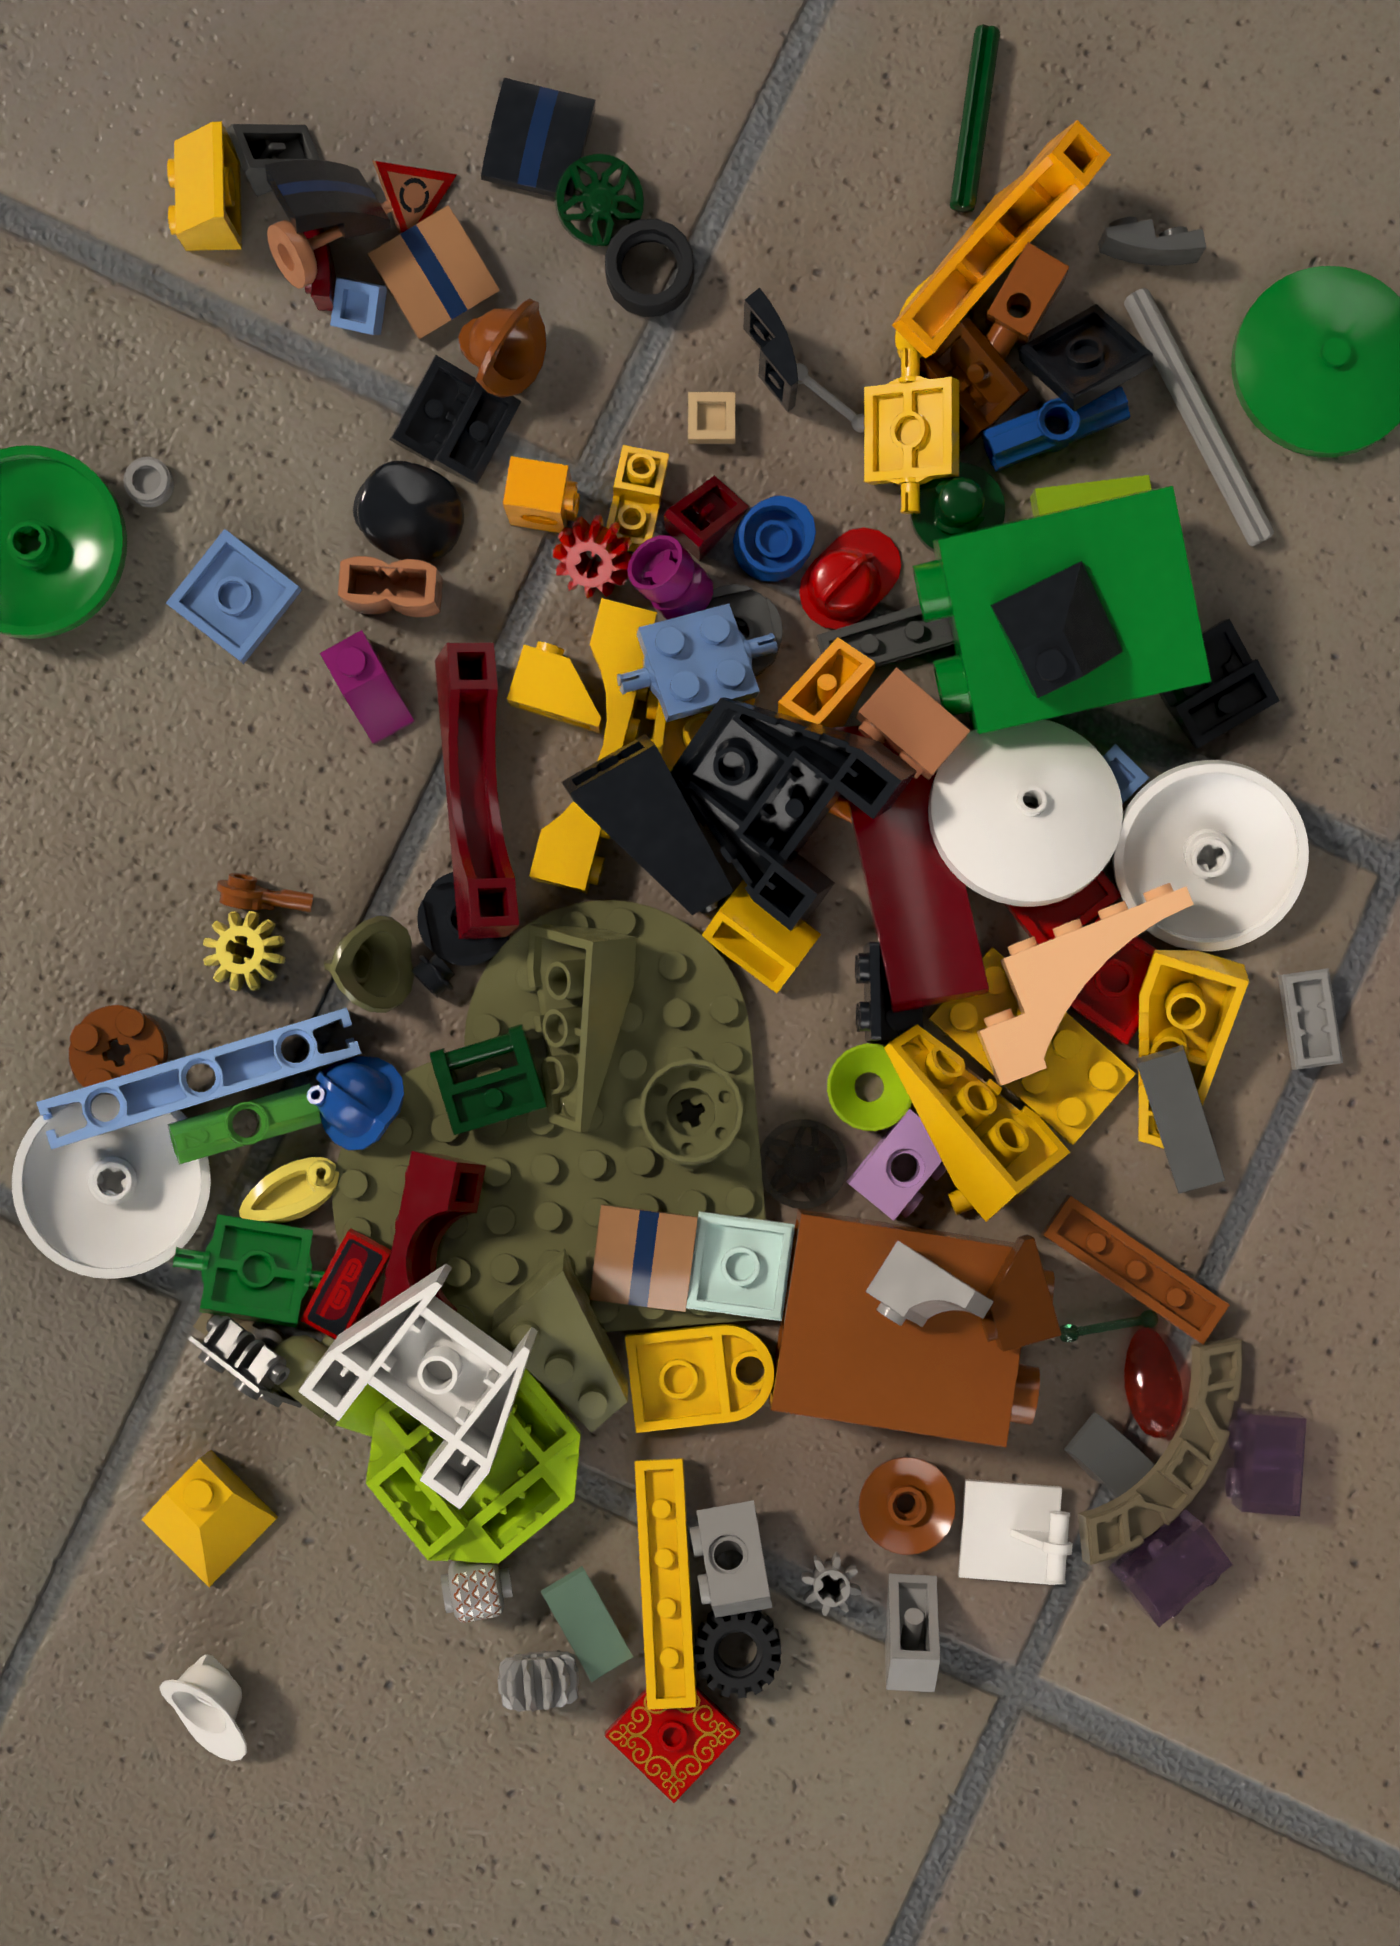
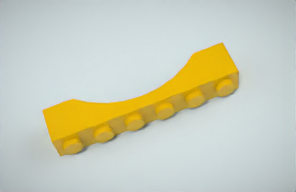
(571, 842)

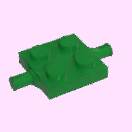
(254, 1270)

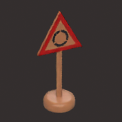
(410, 197)

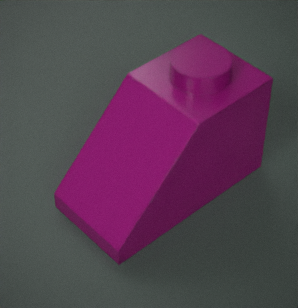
(367, 687)

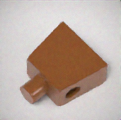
(1031, 285)

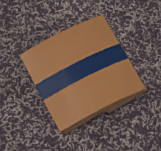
(433, 272)
(643, 1258)

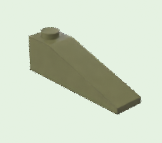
(582, 998)

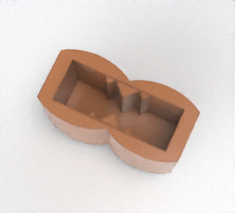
(404, 585)

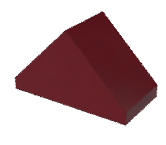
(704, 516)

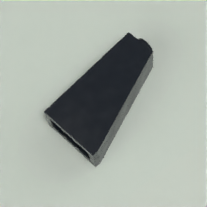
(648, 817)

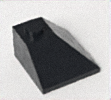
(1057, 630)

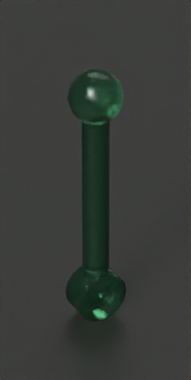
(1071, 1332)

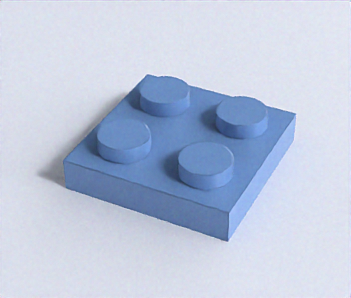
(234, 596)

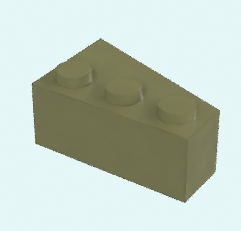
(570, 1347)

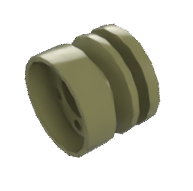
(703, 1087)

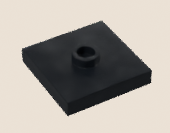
(1085, 357)

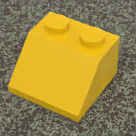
(206, 190)

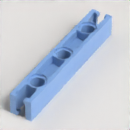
(165, 1087)

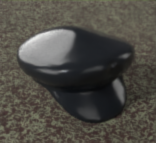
(409, 511)

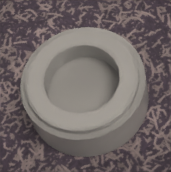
(148, 481)

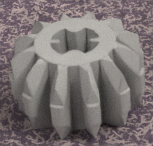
(538, 1680)

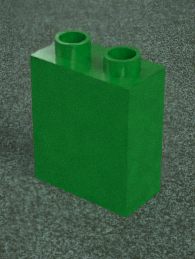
(1138, 571)

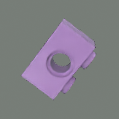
(874, 1175)

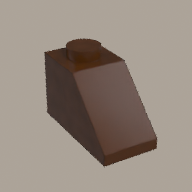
(1021, 1299)

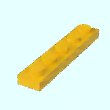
(665, 1583)

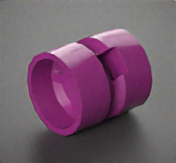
(669, 577)

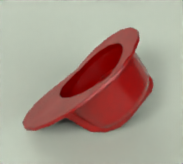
(850, 578)

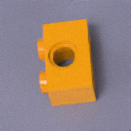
(540, 495)

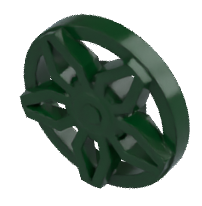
(598, 199)

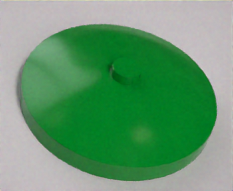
(1321, 361)
(57, 542)

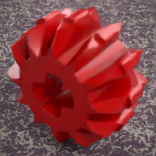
(599, 541)

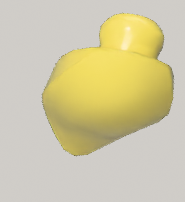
(291, 1191)

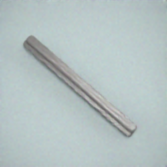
(1198, 417)

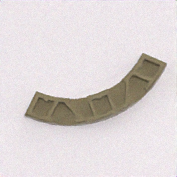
(1182, 1467)

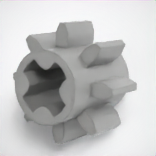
(826, 1596)

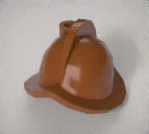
(506, 348)

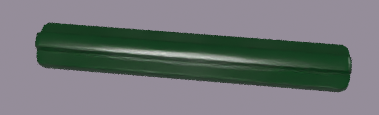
(975, 118)

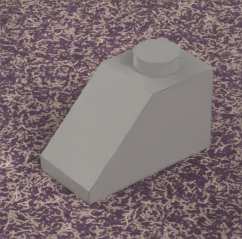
(912, 1633)

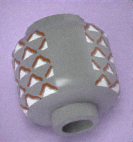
(475, 1590)

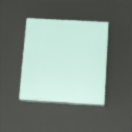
(740, 1266)

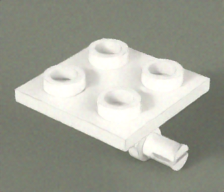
(1013, 1533)

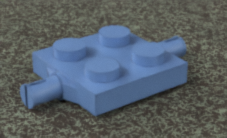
(697, 662)

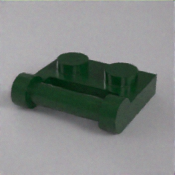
(494, 1095)

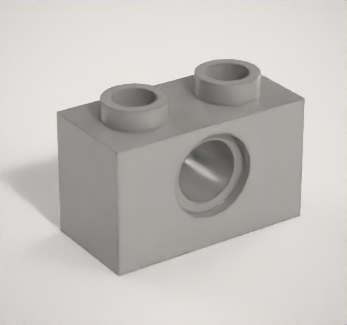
(740, 1588)

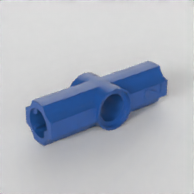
(1028, 436)

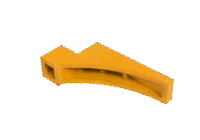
(1000, 236)

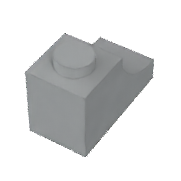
(919, 1288)

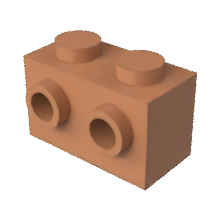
(911, 724)

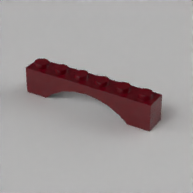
(478, 849)

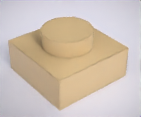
(711, 417)

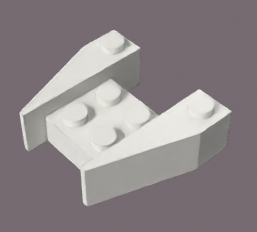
(436, 1372)

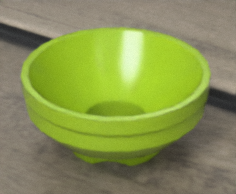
(849, 1107)

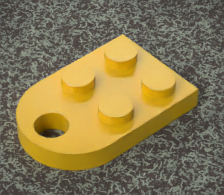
(691, 1376)

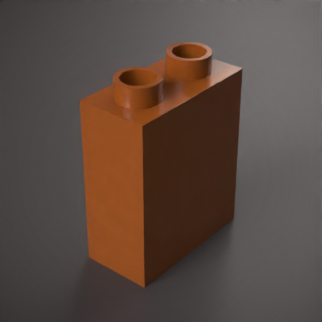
(861, 1368)

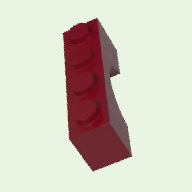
(434, 1197)

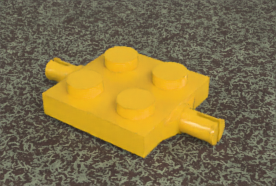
(911, 431)

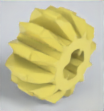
(231, 962)

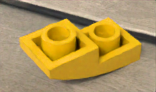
(638, 493)

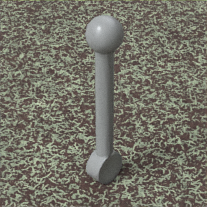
(857, 420)

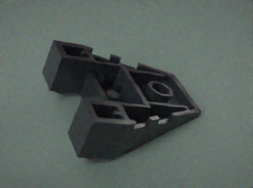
(767, 786)

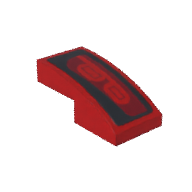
(346, 1284)

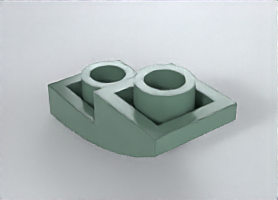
(586, 1624)

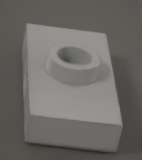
(1310, 1019)

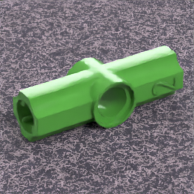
(214, 1131)

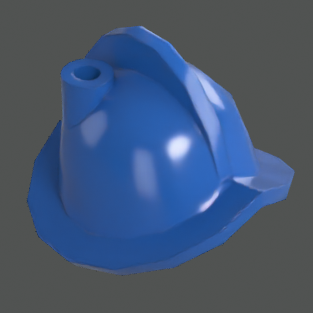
(357, 1100)

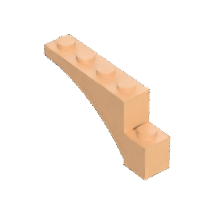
(1053, 974)

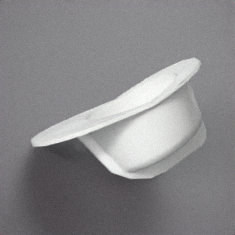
(208, 1706)

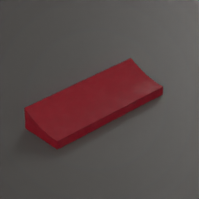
(916, 904)

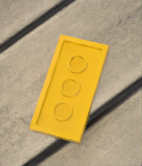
(1080, 1070)

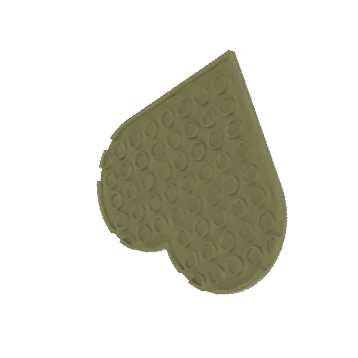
(547, 1180)

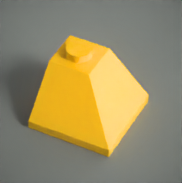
(209, 1517)

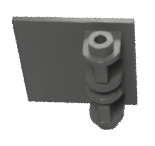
(253, 1363)

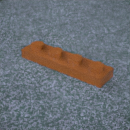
(1135, 1269)

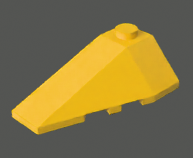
(1190, 1003)
(979, 1135)

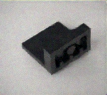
(876, 1012)

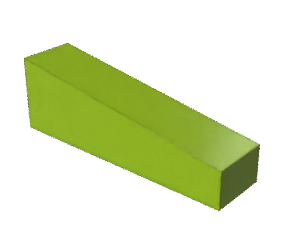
(1067, 496)

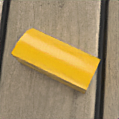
(758, 940)

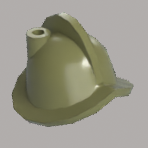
(374, 964)

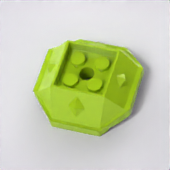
(523, 1491)

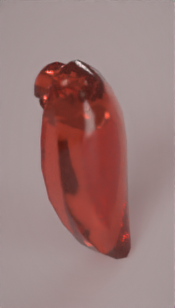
(1152, 1384)

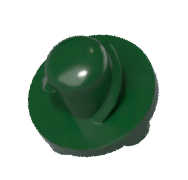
(958, 505)

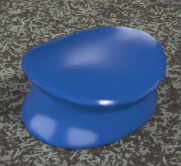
(774, 538)

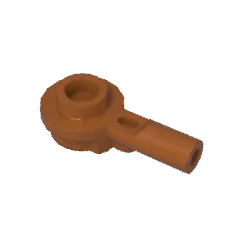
(243, 893)

